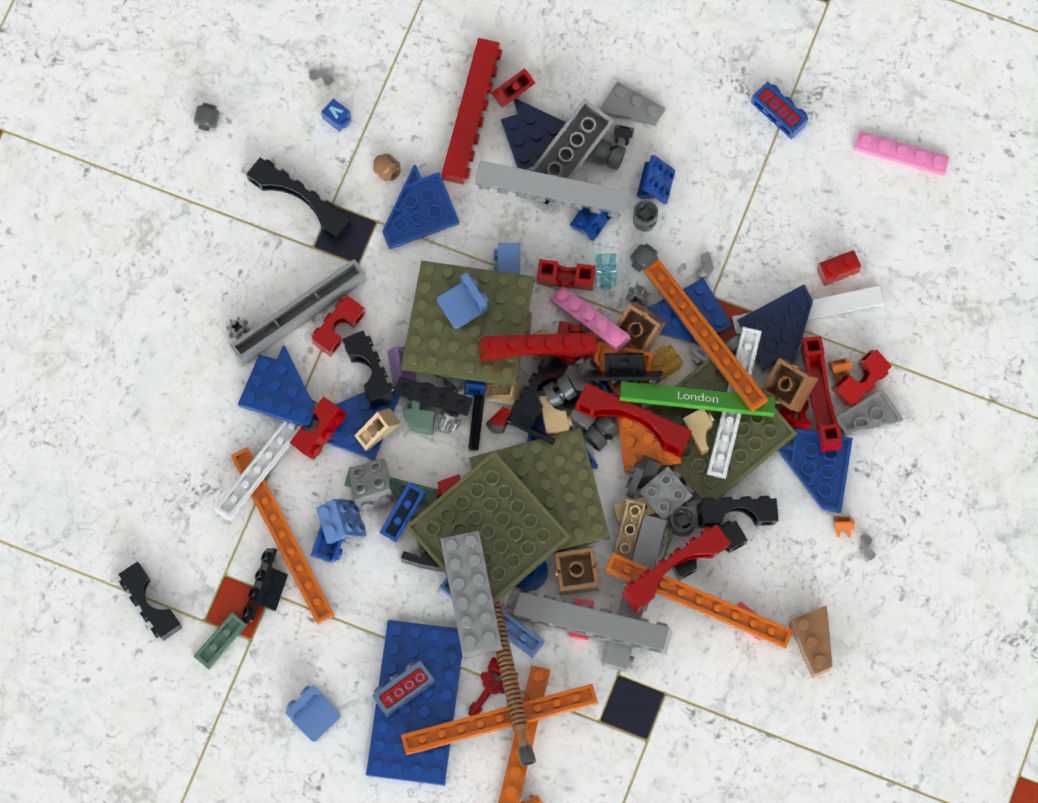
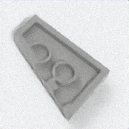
(631, 105)
(869, 414)

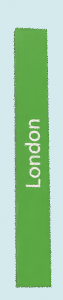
(691, 398)

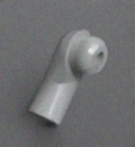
(707, 267)

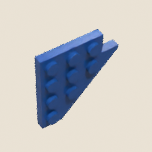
(419, 210)
(705, 302)
(278, 391)
(358, 414)
(819, 472)

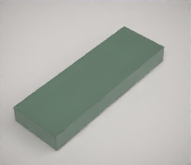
(220, 640)

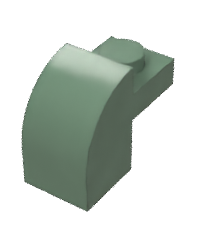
(419, 420)

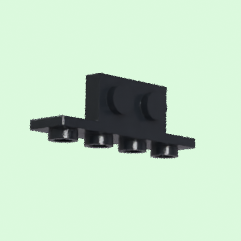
(624, 368)
(433, 396)
(267, 587)

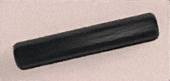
(476, 423)

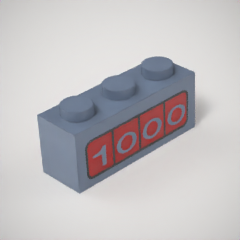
(402, 688)

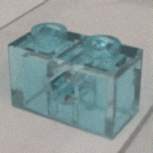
(605, 271)

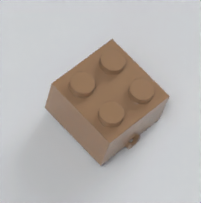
(641, 326)
(789, 384)
(576, 571)

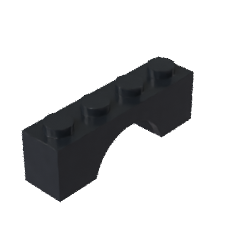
(359, 351)
(529, 407)
(761, 510)
(734, 535)
(136, 581)

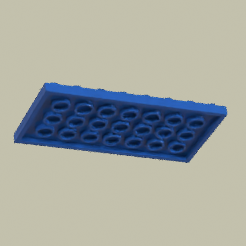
(442, 656)

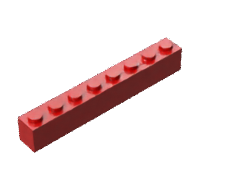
(470, 112)

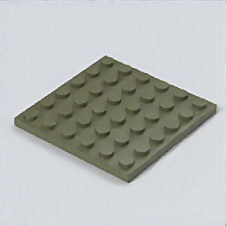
(450, 352)
(754, 444)
(561, 482)
(510, 519)

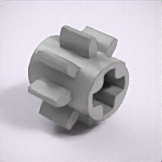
(638, 294)
(233, 326)
(699, 355)
(585, 365)
(447, 421)

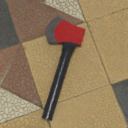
(499, 422)

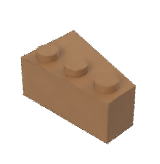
(813, 640)

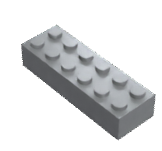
(572, 145)
(471, 594)

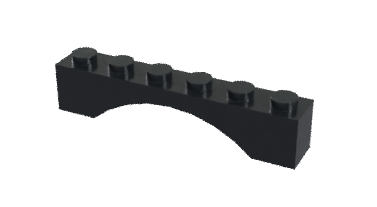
(269, 178)

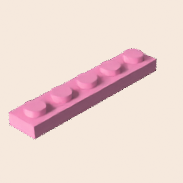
(901, 153)
(590, 318)

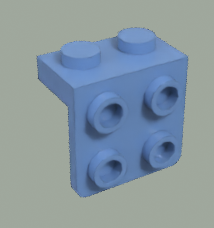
(463, 302)
(340, 520)
(312, 713)

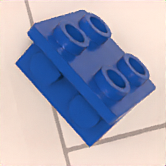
(656, 180)

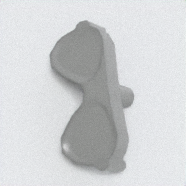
(327, 78)
(869, 554)

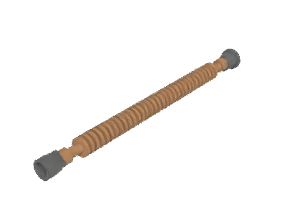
(513, 693)

